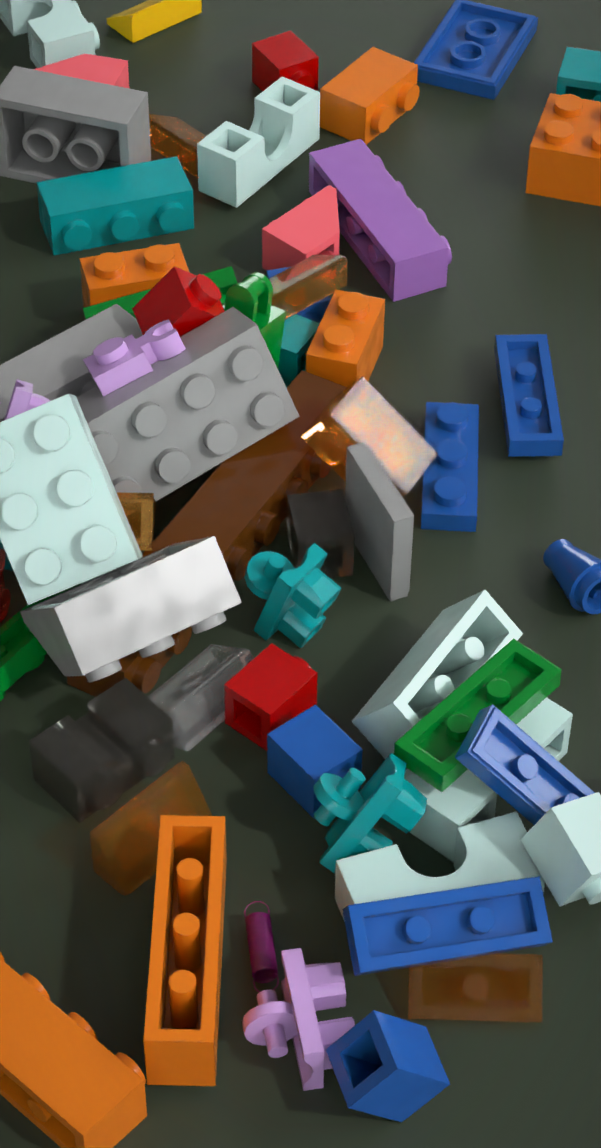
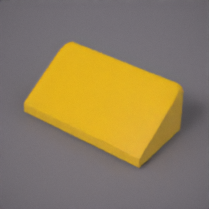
(152, 17)

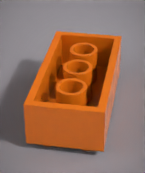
(567, 151)

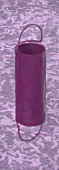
(261, 946)

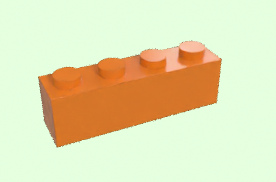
(186, 952)
(61, 1071)

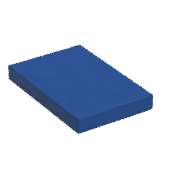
(475, 48)

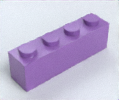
(381, 220)

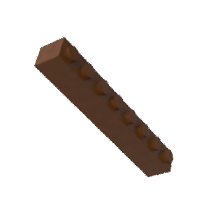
(241, 508)

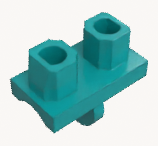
(293, 595)
(383, 796)

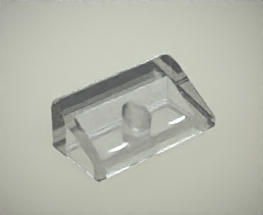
(197, 693)

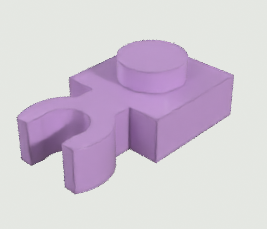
(127, 359)

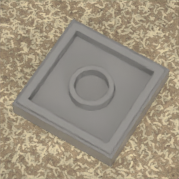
(379, 521)

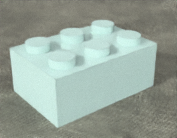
(58, 502)

